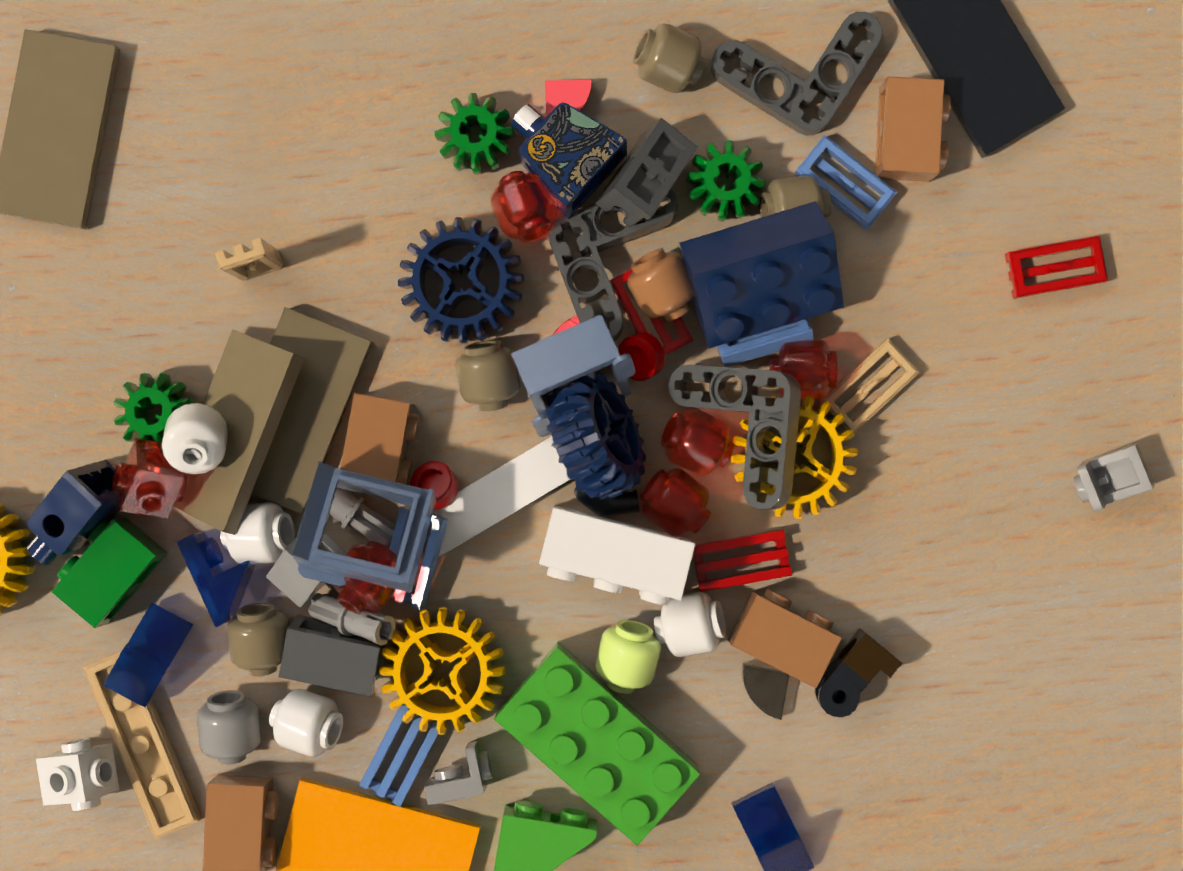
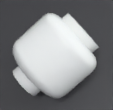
(195, 438)
(260, 535)
(691, 624)
(306, 722)

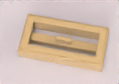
(260, 260)
(898, 359)

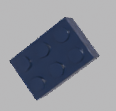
(763, 274)

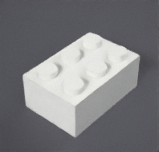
(616, 555)

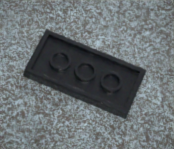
(984, 67)

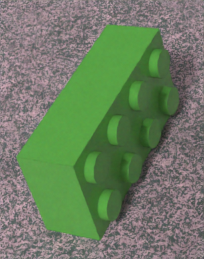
(597, 743)

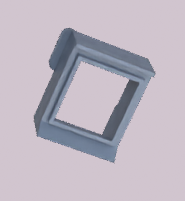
(568, 357)
(333, 567)

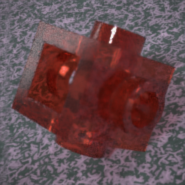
(148, 481)

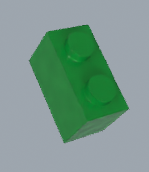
(108, 571)

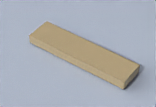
(146, 755)

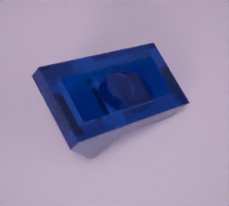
(219, 589)
(148, 655)
(772, 831)

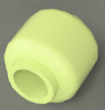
(628, 656)

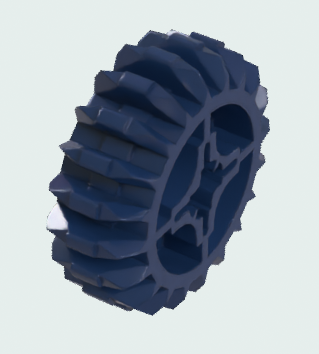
(472, 261)
(596, 436)

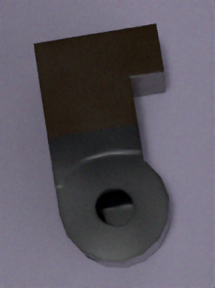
(852, 672)

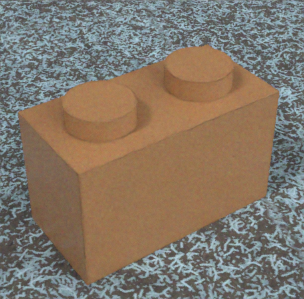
(911, 129)
(379, 438)
(784, 638)
(240, 823)

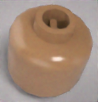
(661, 285)

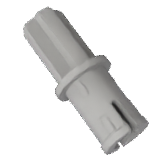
(361, 518)
(367, 624)

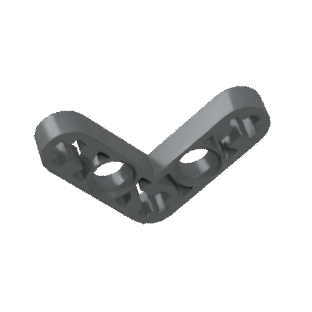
(796, 90)
(595, 240)
(763, 414)

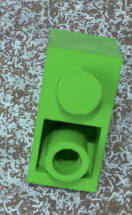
(539, 838)

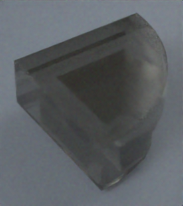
(766, 688)

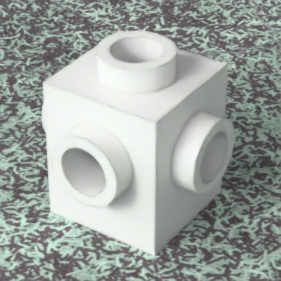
(78, 774)

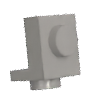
(1113, 477)

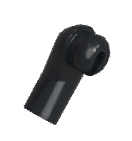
(609, 506)

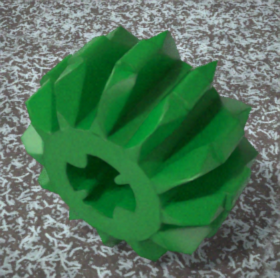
(490, 123)
(709, 172)
(140, 400)

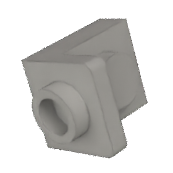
(454, 783)

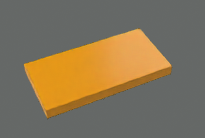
(361, 832)

